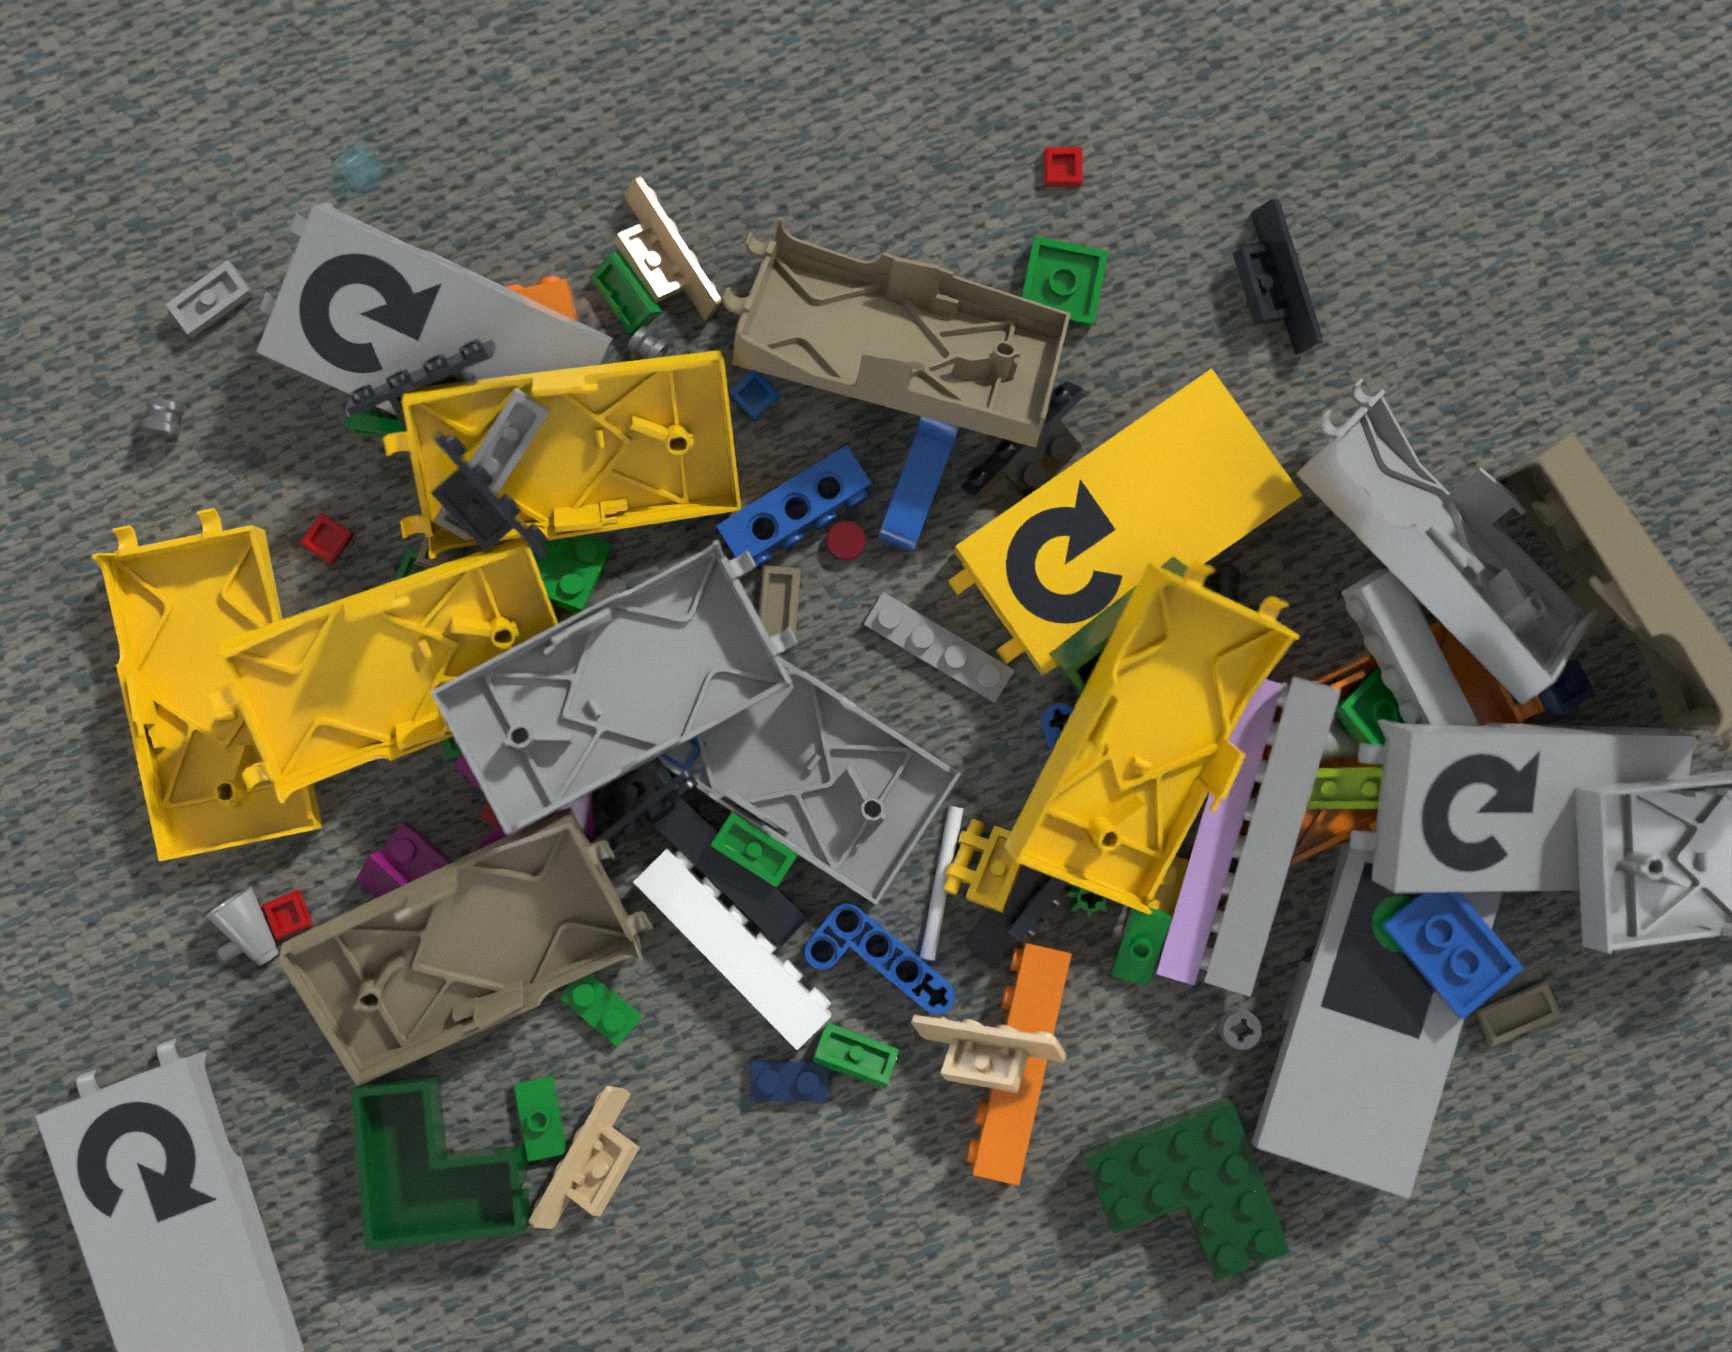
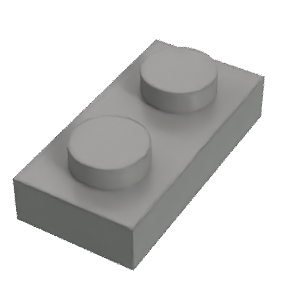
(209, 299)

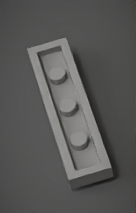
(503, 446)
(939, 647)

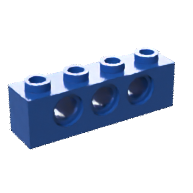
(838, 467)

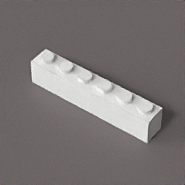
(734, 948)

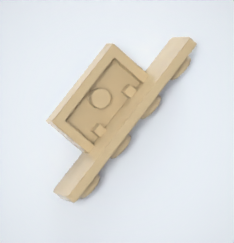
(660, 254)
(987, 1054)
(591, 1165)

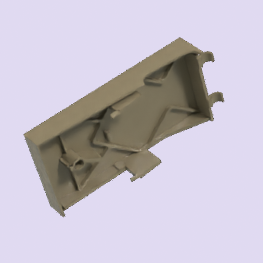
(1628, 579)

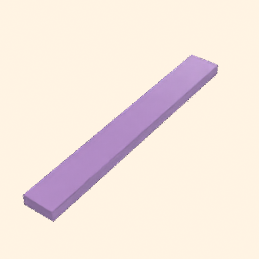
(1216, 845)

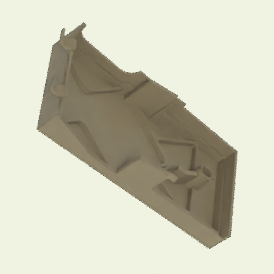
(899, 336)
(462, 947)

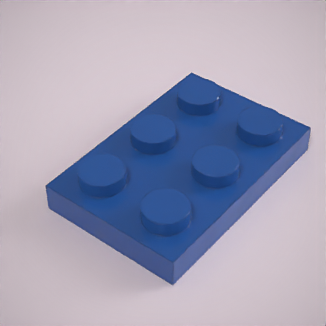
(1452, 949)

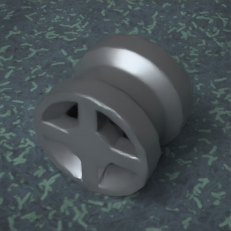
(645, 346)
(163, 416)
(1231, 1026)

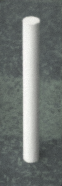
(938, 896)

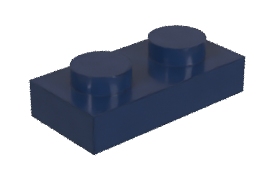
(1567, 690)
(788, 1081)

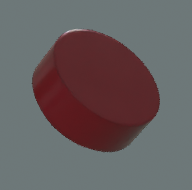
(846, 540)

